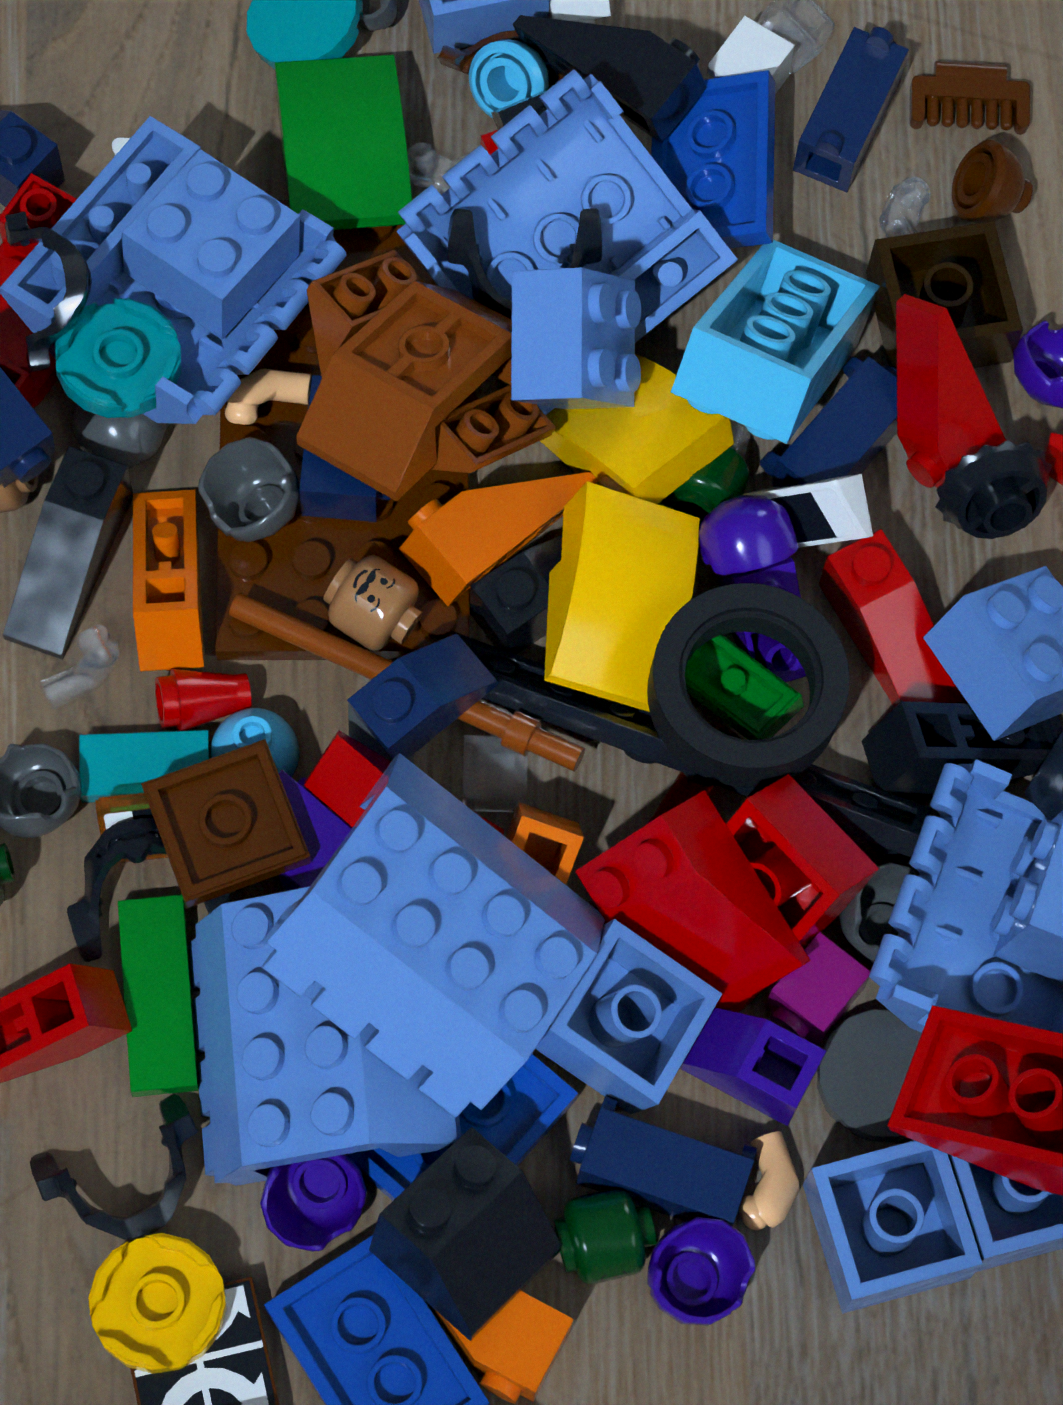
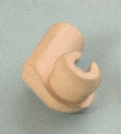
(776, 1188)

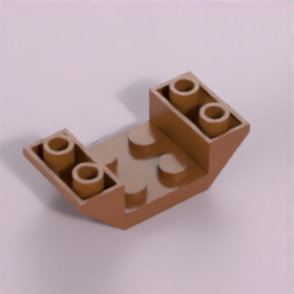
(401, 381)
(476, 430)

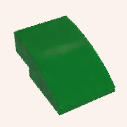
(344, 140)

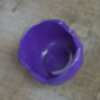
(1040, 364)
(746, 535)
(313, 1200)
(700, 1271)

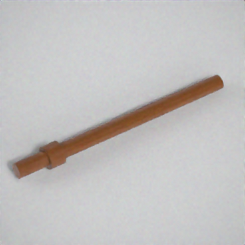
(518, 731)

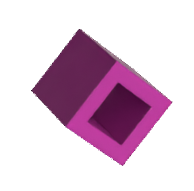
(818, 992)

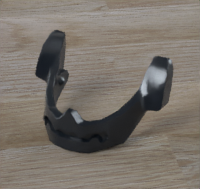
(465, 252)
(77, 281)
(125, 840)
(55, 1183)

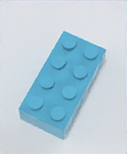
(774, 341)

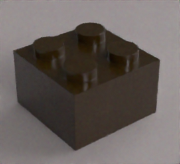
(955, 270)

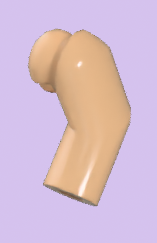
(265, 386)

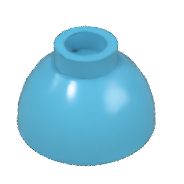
(506, 74)
(256, 725)

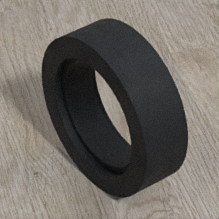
(765, 612)

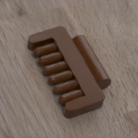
(970, 85)

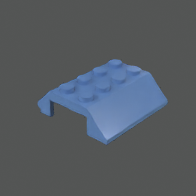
(532, 196)
(96, 228)
(950, 908)
(436, 941)
(279, 1072)

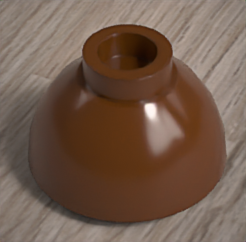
(989, 184)

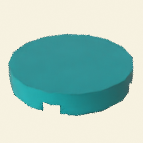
(302, 29)
(117, 358)

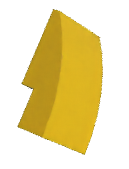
(641, 447)
(615, 591)

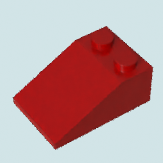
(800, 858)
(696, 900)
(987, 1096)

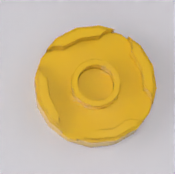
(157, 1303)

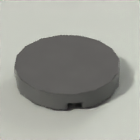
(866, 1071)

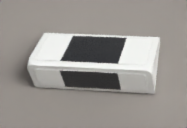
(824, 509)

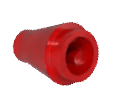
(199, 697)

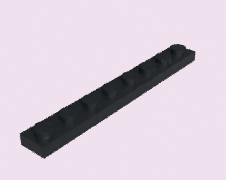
(860, 810)

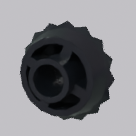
(995, 490)

